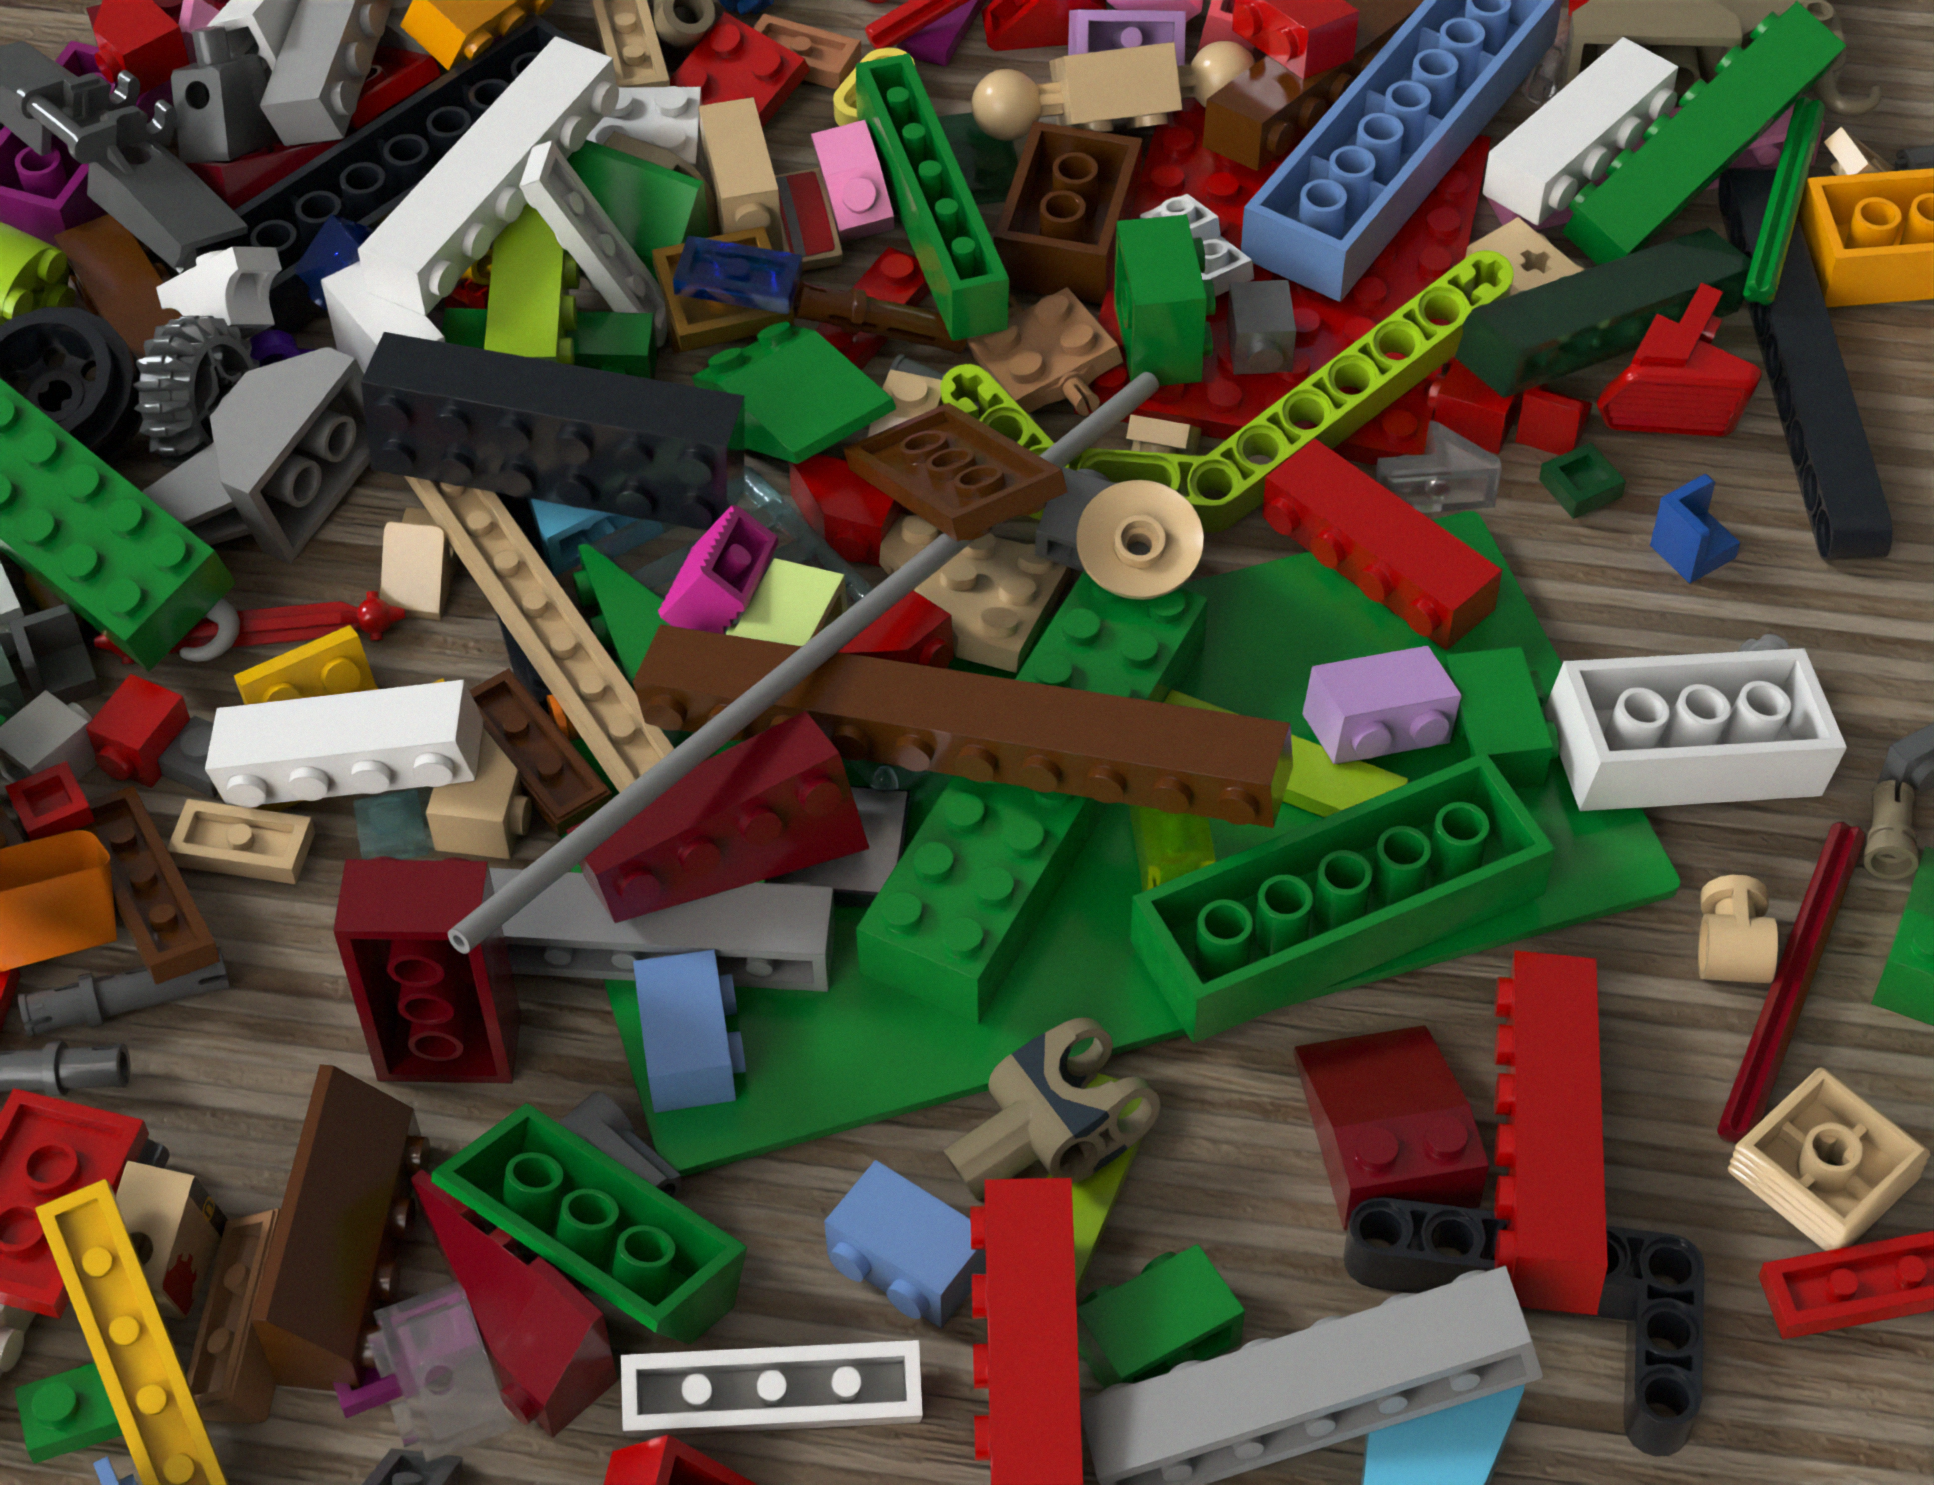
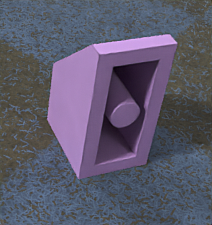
(1121, 29)

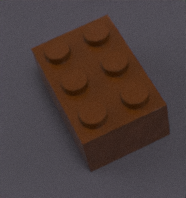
(1067, 209)

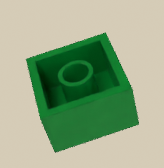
(1163, 299)

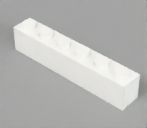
(476, 187)

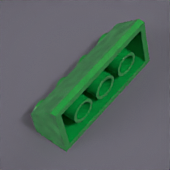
(643, 200)
(599, 1223)

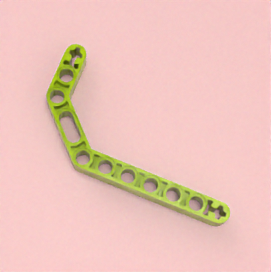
(1273, 432)

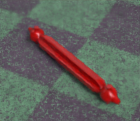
(288, 624)

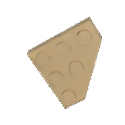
(991, 589)

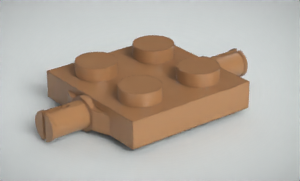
(1048, 353)

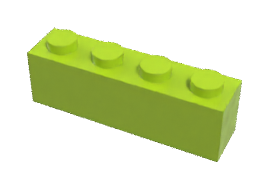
(531, 292)

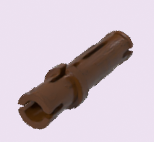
(859, 312)

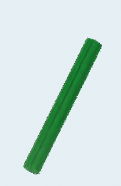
(1784, 201)

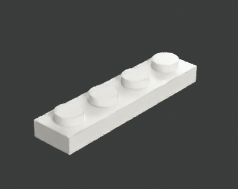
(591, 236)

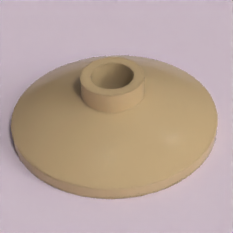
(1144, 514)

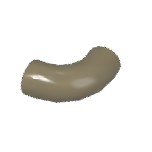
(682, 22)

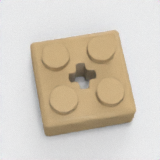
(1818, 1122)

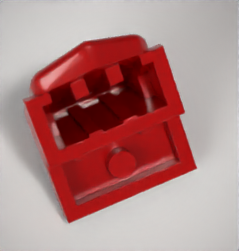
(1681, 379)

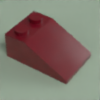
(1392, 1121)

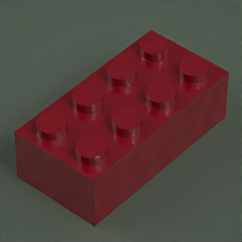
(416, 996)

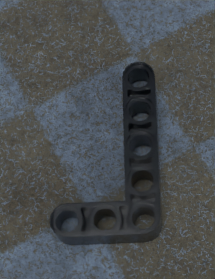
(1627, 1295)

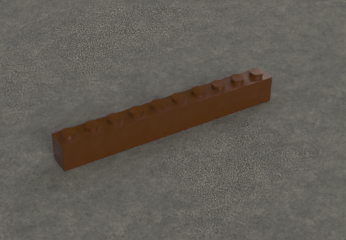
(985, 726)

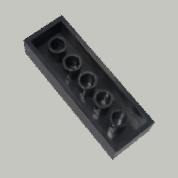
(553, 431)

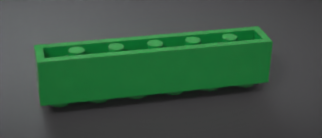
(1704, 137)
(932, 198)

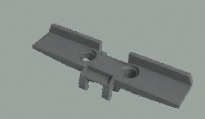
(152, 199)

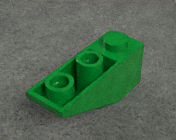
(623, 610)

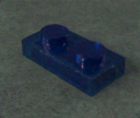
(737, 274)

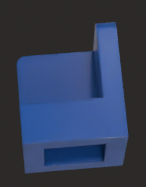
(1689, 534)

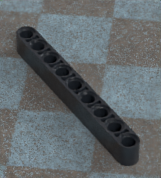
(1810, 385)

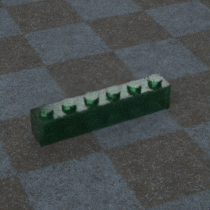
(1596, 311)

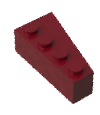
(732, 823)

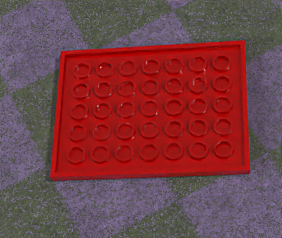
(1414, 259)

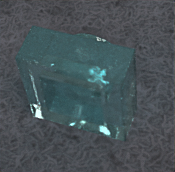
(391, 826)

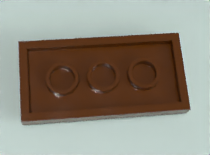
(956, 472)

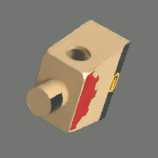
(173, 1231)

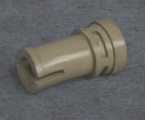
(1891, 841)

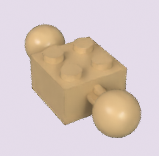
(1105, 87)

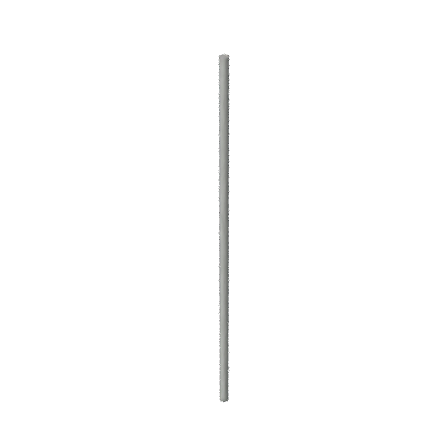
(761, 696)

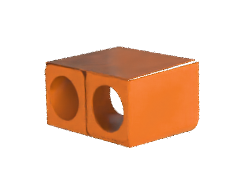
(54, 898)

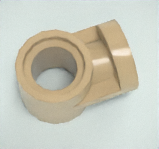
(1733, 933)

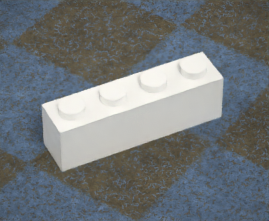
(1580, 131)
(345, 744)
(771, 1388)

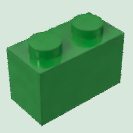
(1502, 714)
(1159, 1319)

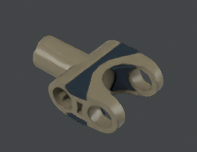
(1052, 1113)

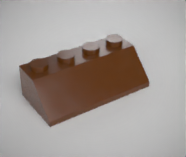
(339, 1233)

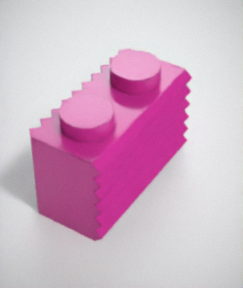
(720, 574)

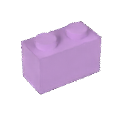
(1381, 704)

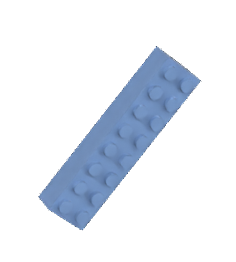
(1393, 138)

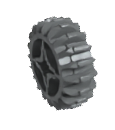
(183, 381)

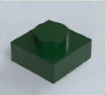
(1582, 480)

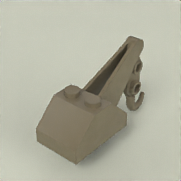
(1695, 39)

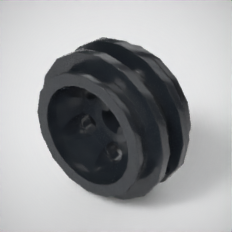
(48, 362)

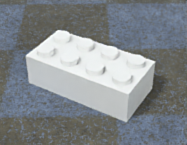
(1694, 729)

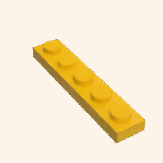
(129, 1339)

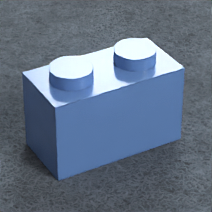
(685, 1030)
(904, 1245)

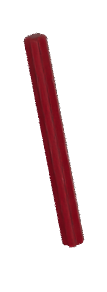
(1791, 983)

